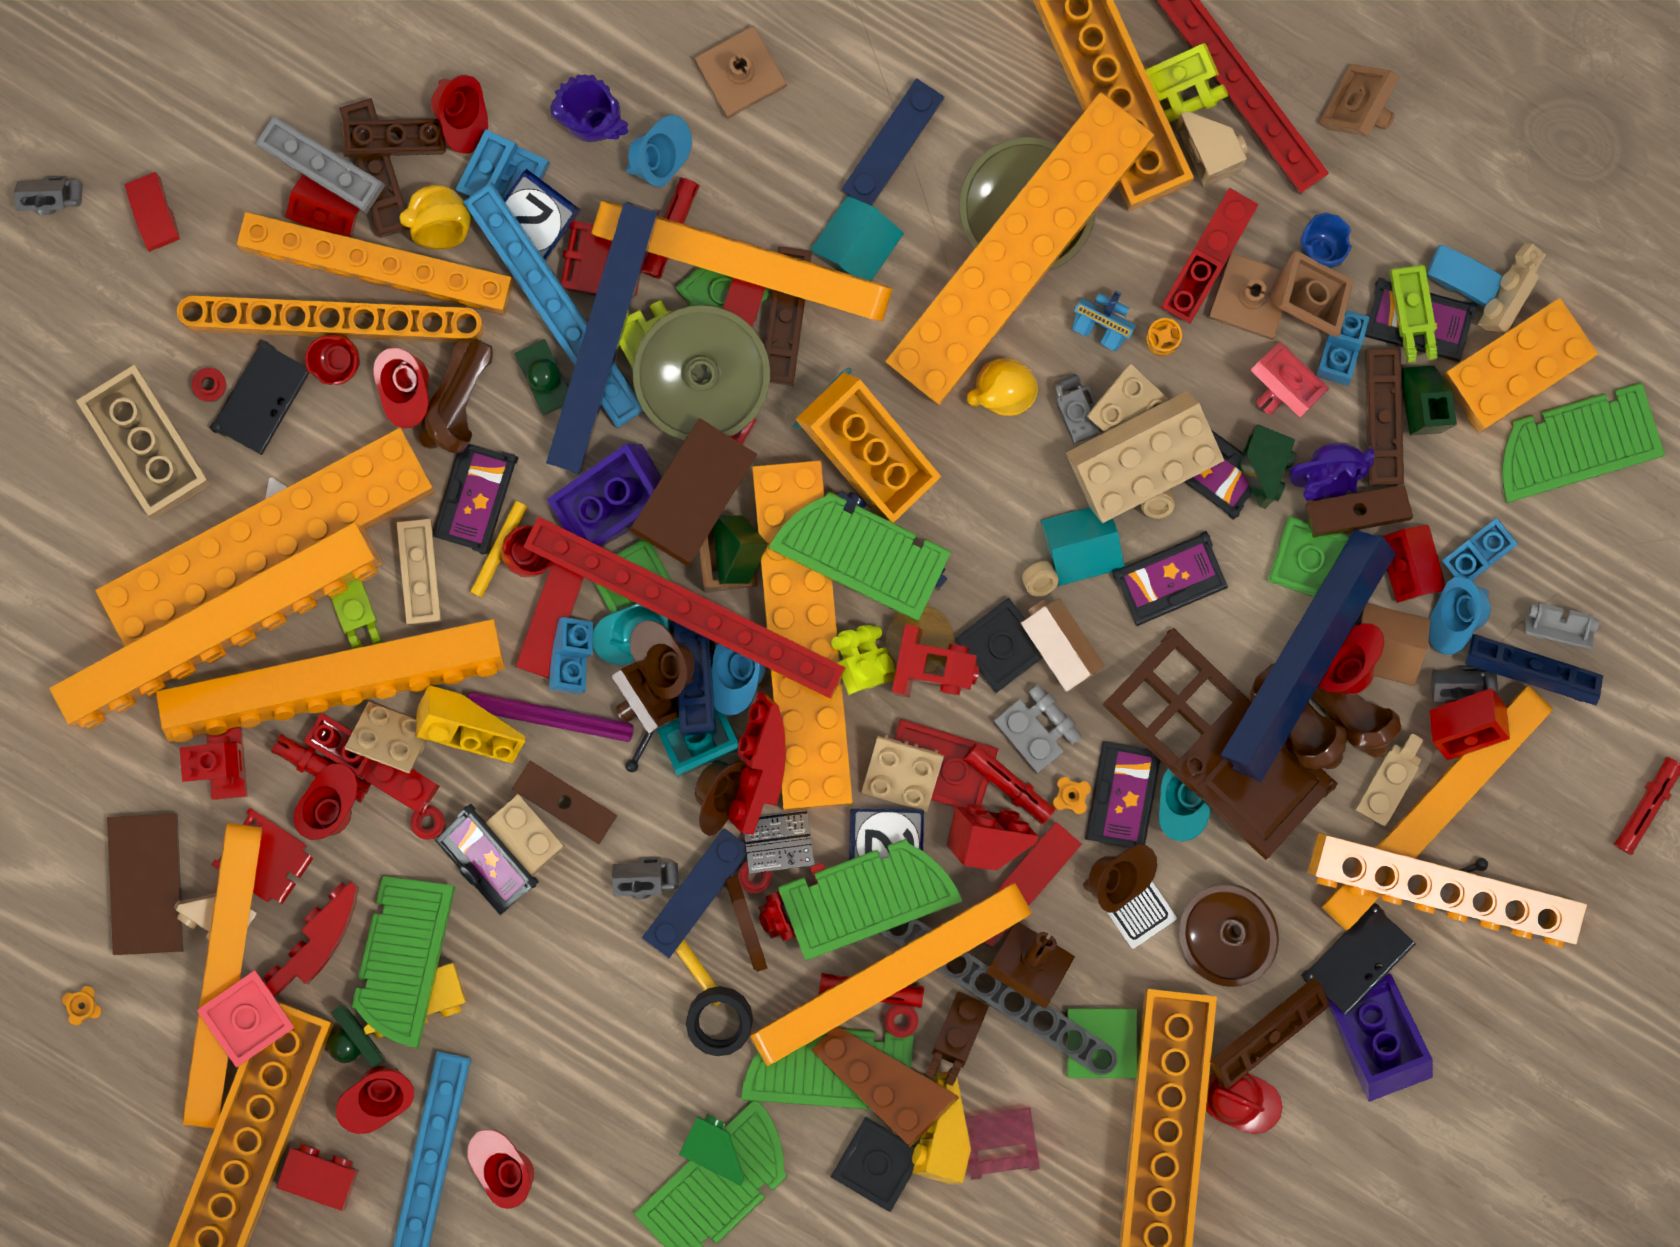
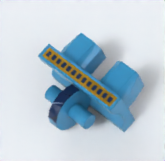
(1089, 313)

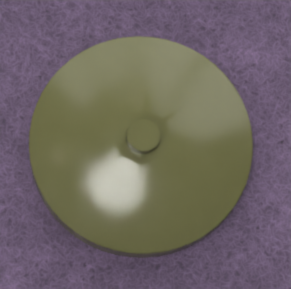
(998, 180)
(701, 367)

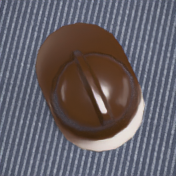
(661, 659)
(715, 792)
(1121, 877)

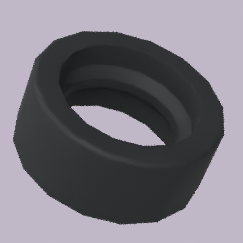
(713, 1046)

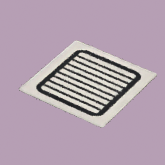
(1143, 916)

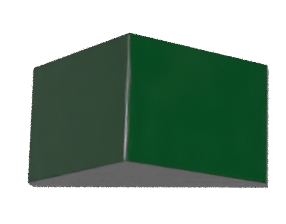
(737, 549)

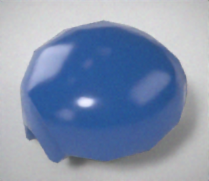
(1326, 239)

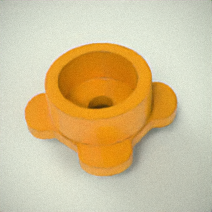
(1079, 789)
(72, 1003)

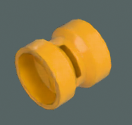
(1167, 331)

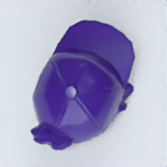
(588, 109)
(1332, 471)

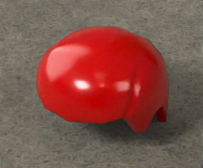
(332, 359)
(519, 559)

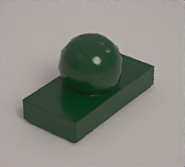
(543, 376)
(351, 1040)

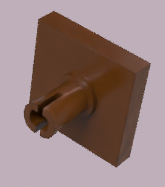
(642, 702)
(1031, 964)

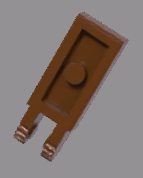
(957, 1035)

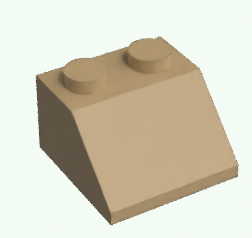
(1211, 147)
(525, 835)

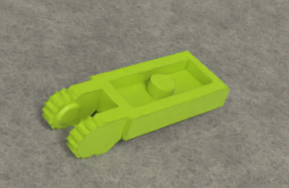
(1414, 309)
(356, 612)

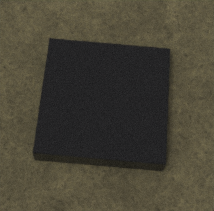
(1000, 645)
(876, 1165)

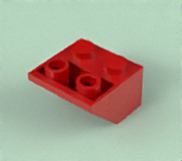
(987, 837)

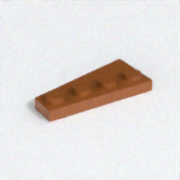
(889, 1088)

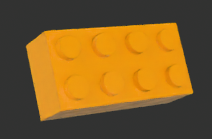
(1519, 365)
(868, 447)

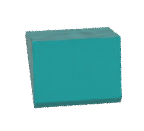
(857, 239)
(1082, 545)
(698, 750)

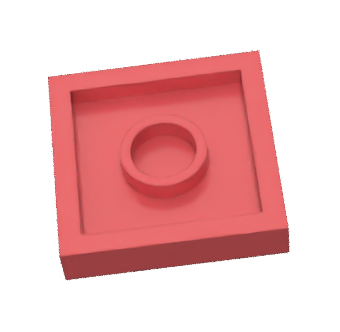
(1287, 381)
(245, 1018)

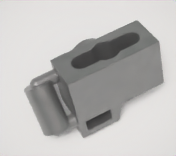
(47, 195)
(1075, 408)
(1458, 684)
(644, 878)

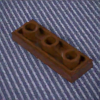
(374, 137)
(1377, 509)
(545, 792)

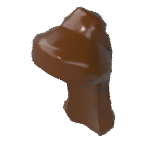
(446, 415)
(1367, 724)
(1315, 738)

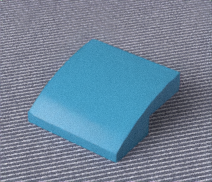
(498, 162)

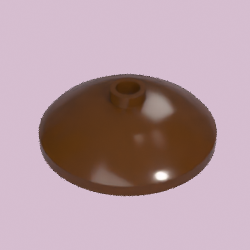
(1210, 938)

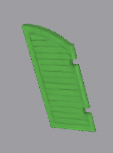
(1579, 443)
(863, 554)
(866, 898)
(403, 957)
(807, 1081)
(707, 1205)

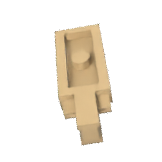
(1513, 290)
(1390, 781)

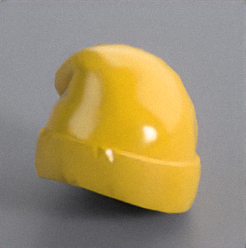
(436, 218)
(1004, 387)

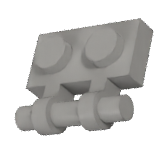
(1029, 735)

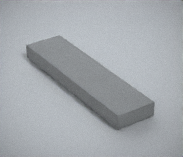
(320, 164)

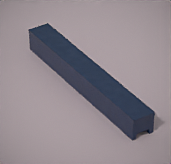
(602, 337)
(1308, 654)

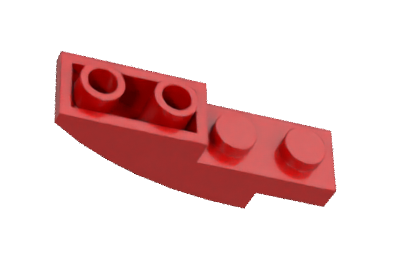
(1209, 255)
(764, 753)
(408, 788)
(325, 931)

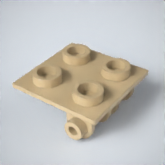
(1125, 399)
(386, 738)
(902, 773)

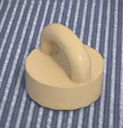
(1160, 505)
(1040, 578)

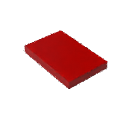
(957, 780)

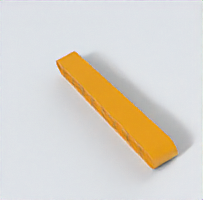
(756, 265)
(316, 310)
(1443, 802)
(222, 969)
(891, 974)

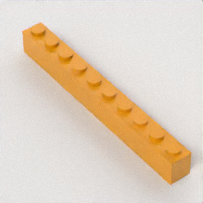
(330, 681)

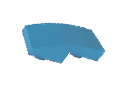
(1463, 275)
(1342, 352)
(1481, 551)
(570, 649)

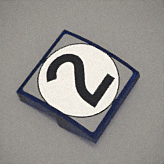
(541, 211)
(881, 827)

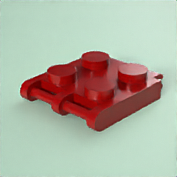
(588, 259)
(277, 857)

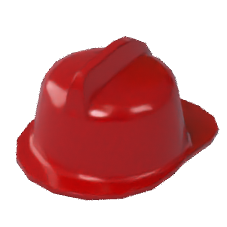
(461, 112)
(402, 386)
(1355, 661)
(327, 803)
(374, 1100)
(1247, 1105)
(500, 1168)

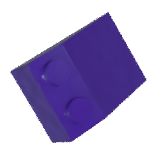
(608, 495)
(1383, 1042)

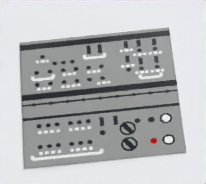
(780, 842)

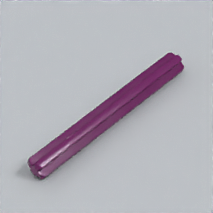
(554, 717)

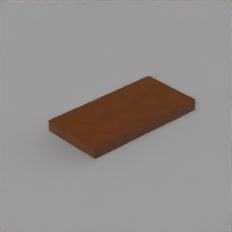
(693, 492)
(144, 884)

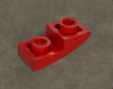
(152, 212)

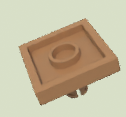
(740, 72)
(1361, 101)
(1245, 298)

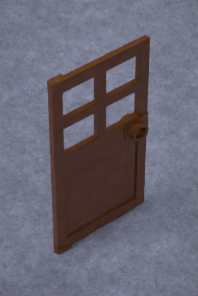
(1255, 810)

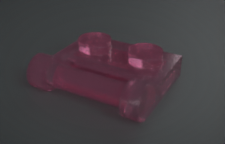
(998, 1131)

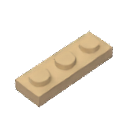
(419, 572)

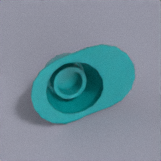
(614, 631)
(1181, 811)

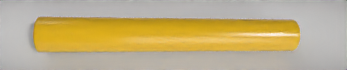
(495, 555)
(695, 967)

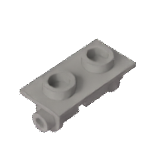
(1546, 623)

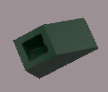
(1427, 401)
(1264, 462)

